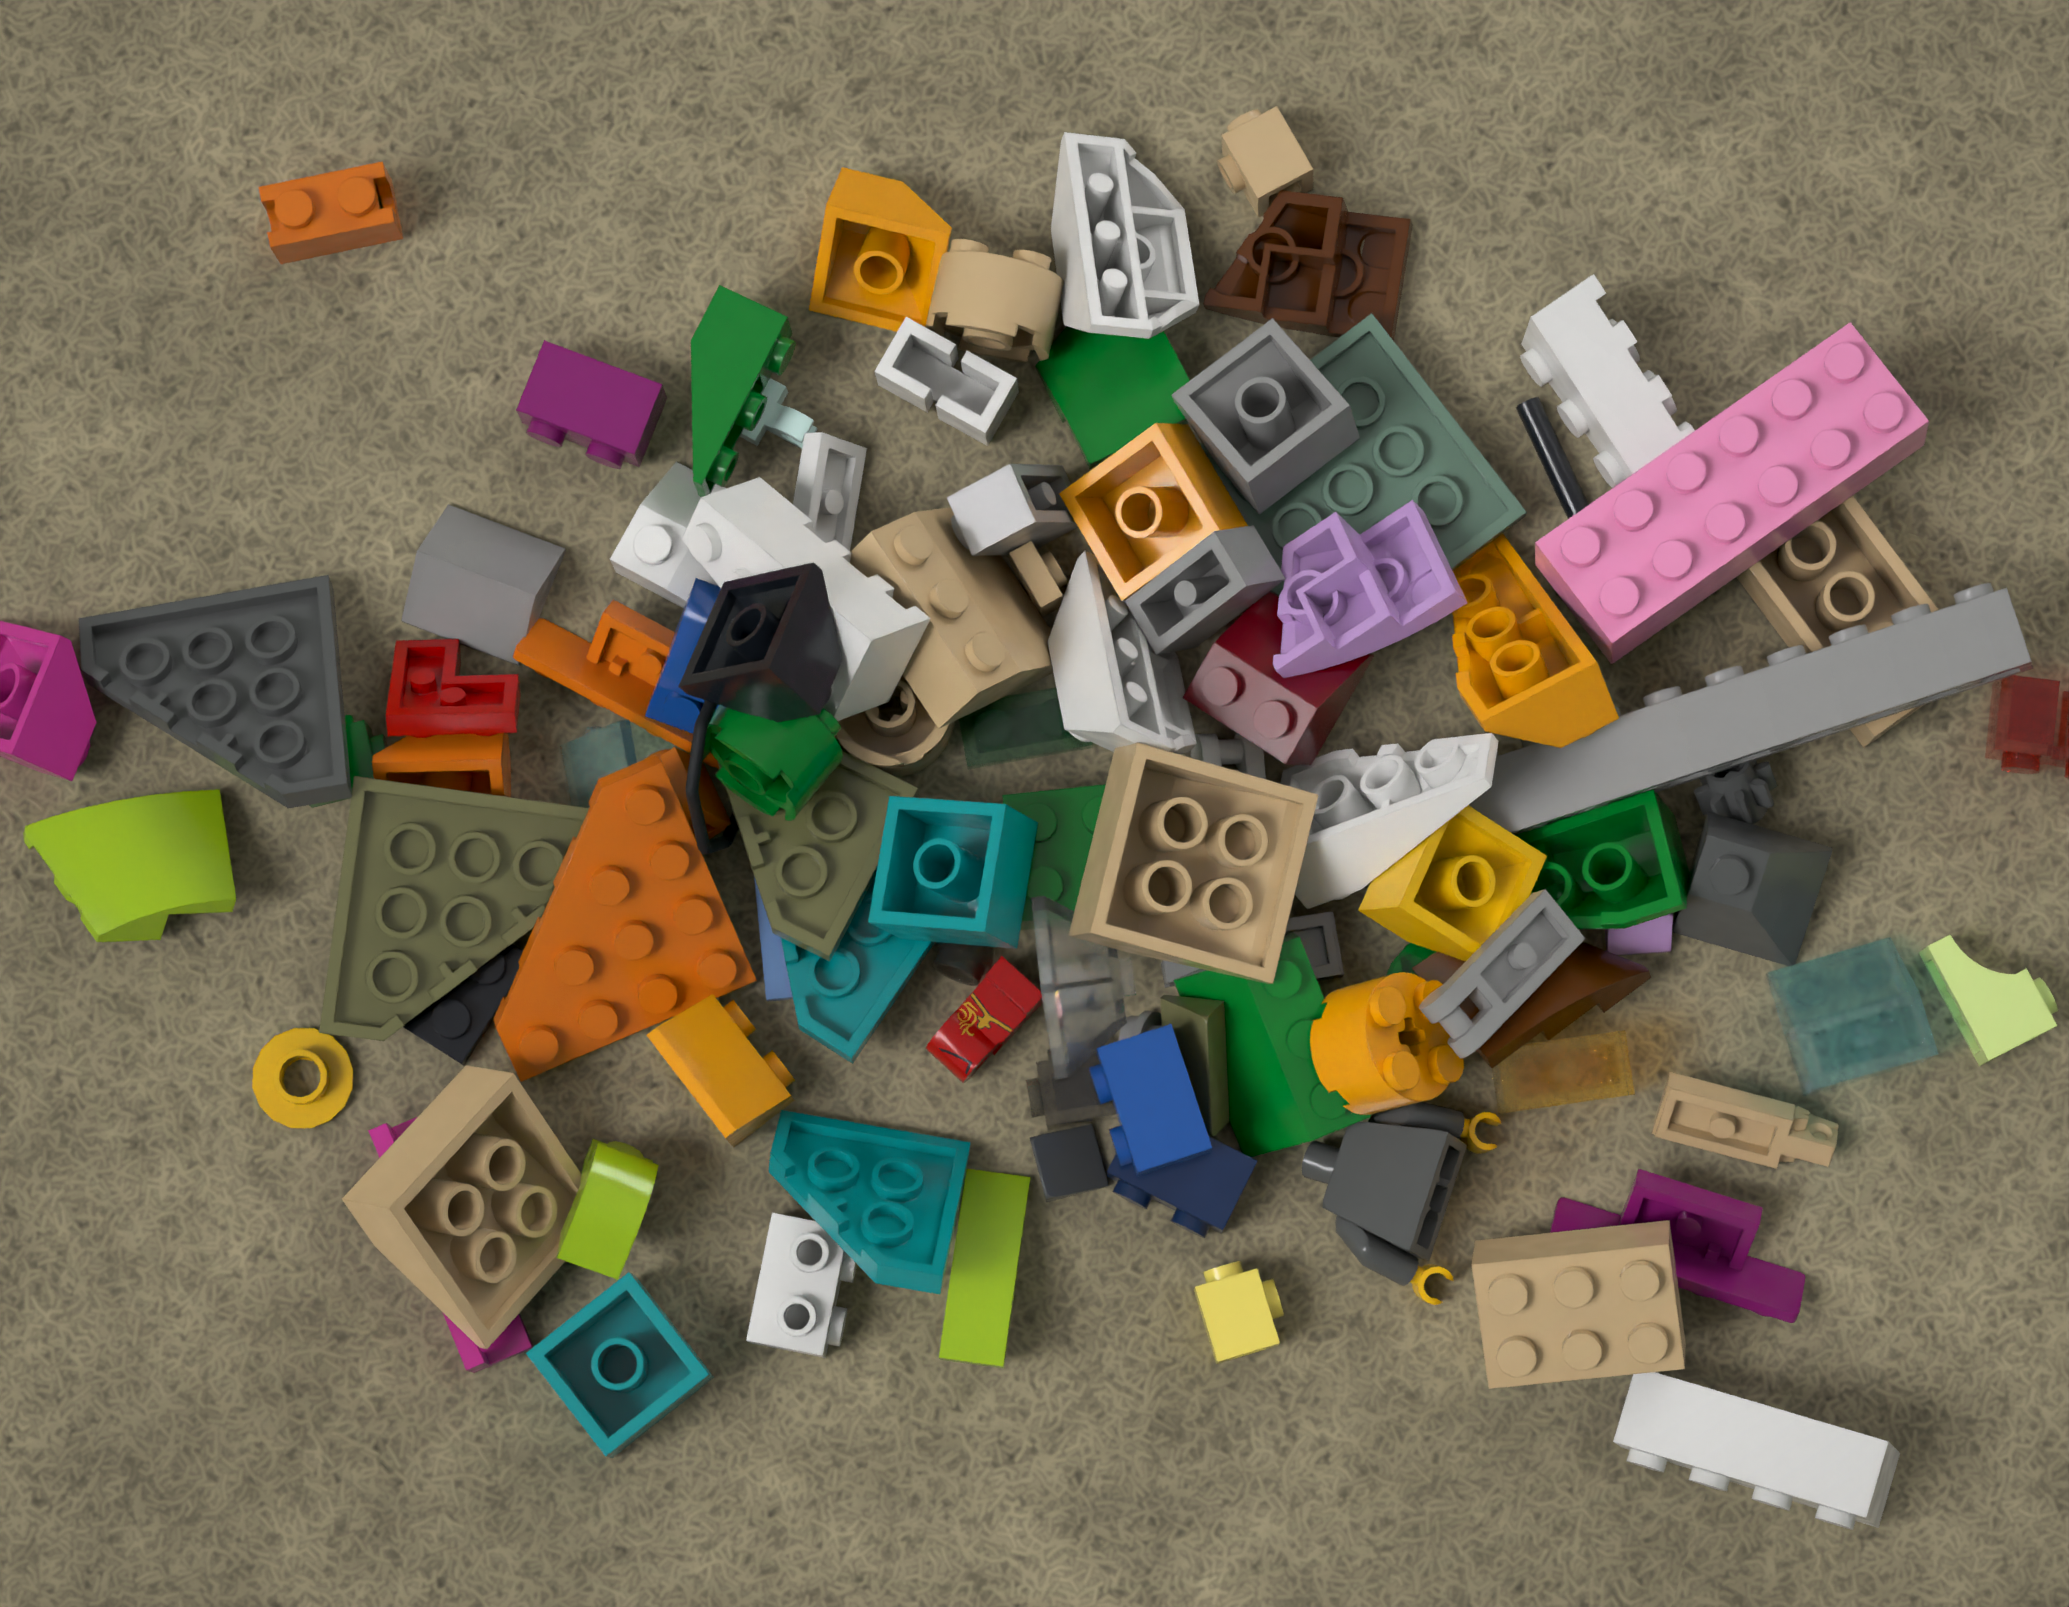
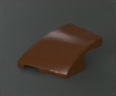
(1310, 269)
(1576, 986)

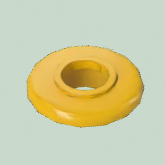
(322, 1103)

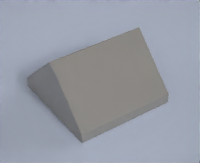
(480, 582)

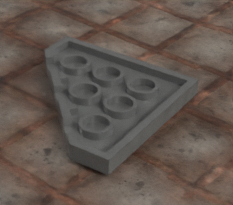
(237, 680)

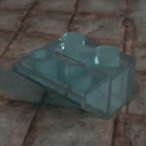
(1851, 1016)

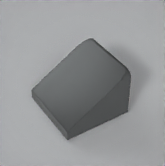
(1068, 1162)

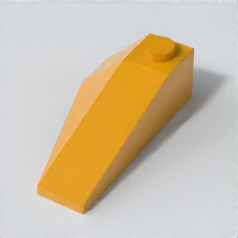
(1521, 658)

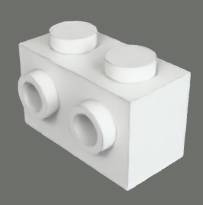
(800, 1288)

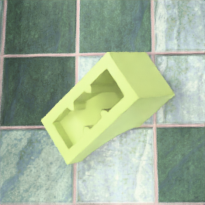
(1989, 1006)

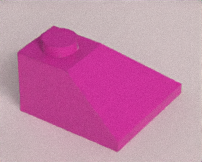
(42, 702)

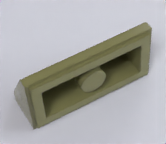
(1202, 1042)

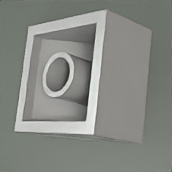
(1267, 415)

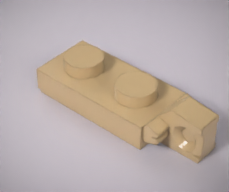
(1741, 1124)

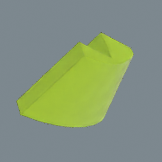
(139, 861)

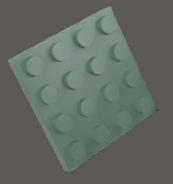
(1403, 454)

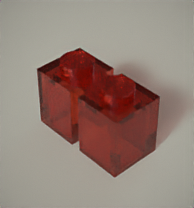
(2024, 725)

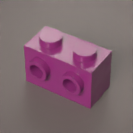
(590, 406)

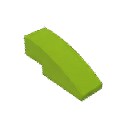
(984, 1268)

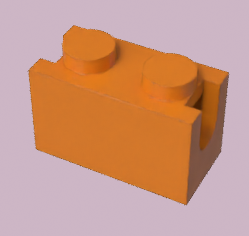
(331, 212)

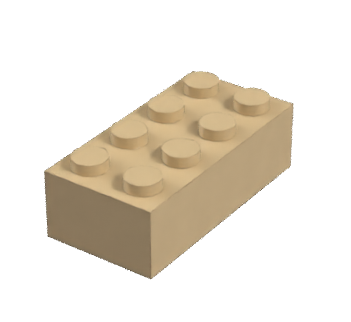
(1832, 580)

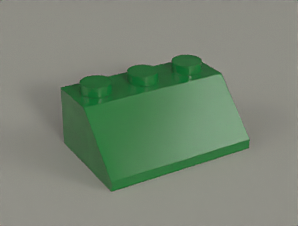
(1269, 1059)

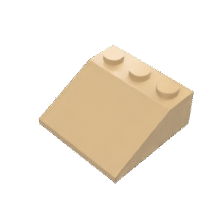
(982, 625)
(1193, 863)
(472, 1201)

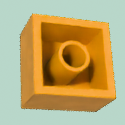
(1150, 505)

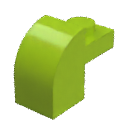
(607, 1207)

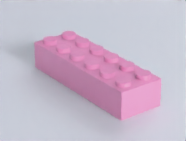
(1731, 492)

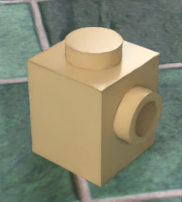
(1263, 158)

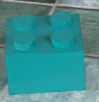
(953, 871)
(620, 1365)

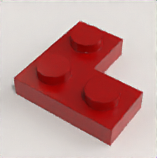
(434, 700)

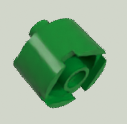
(773, 761)

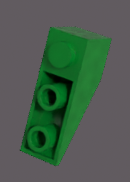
(730, 366)

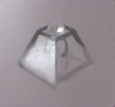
(1079, 987)

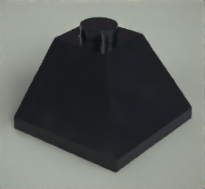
(768, 646)

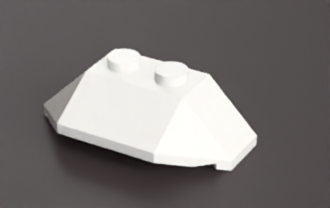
(1119, 242)
(1108, 674)

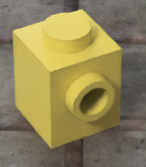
(1238, 1311)

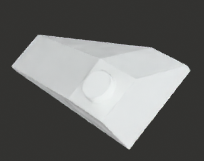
(1383, 807)

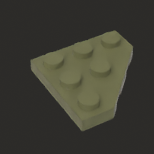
(823, 860)

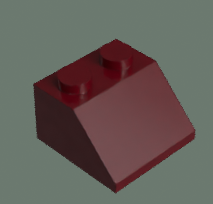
(1273, 712)

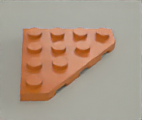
(625, 932)

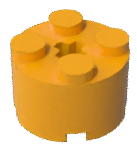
(1381, 1045)

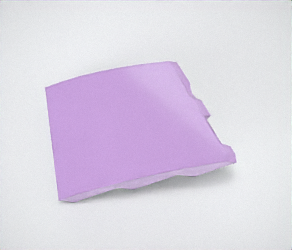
(1362, 590)

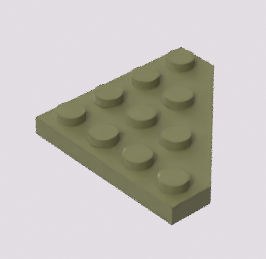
(432, 895)

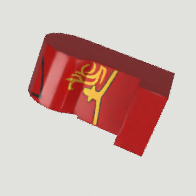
(985, 1020)

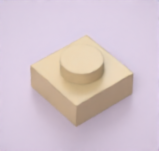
(1039, 576)

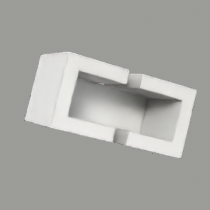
(922, 372)

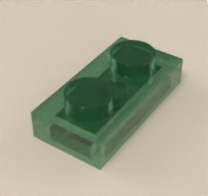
(1017, 730)

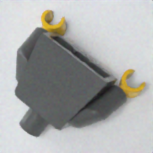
(1395, 1185)

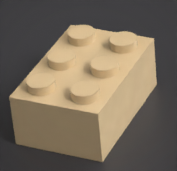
(1579, 1304)

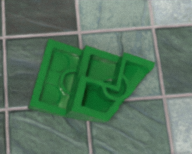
(1111, 387)

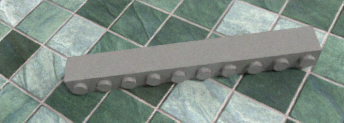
(1764, 710)

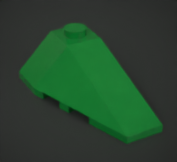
(1614, 863)

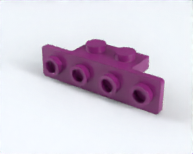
(1708, 1241)

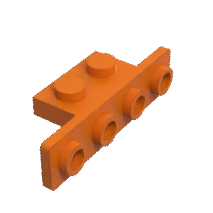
(613, 670)

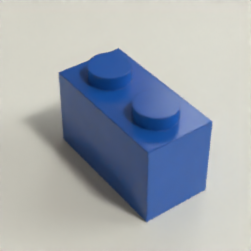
(1151, 1100)

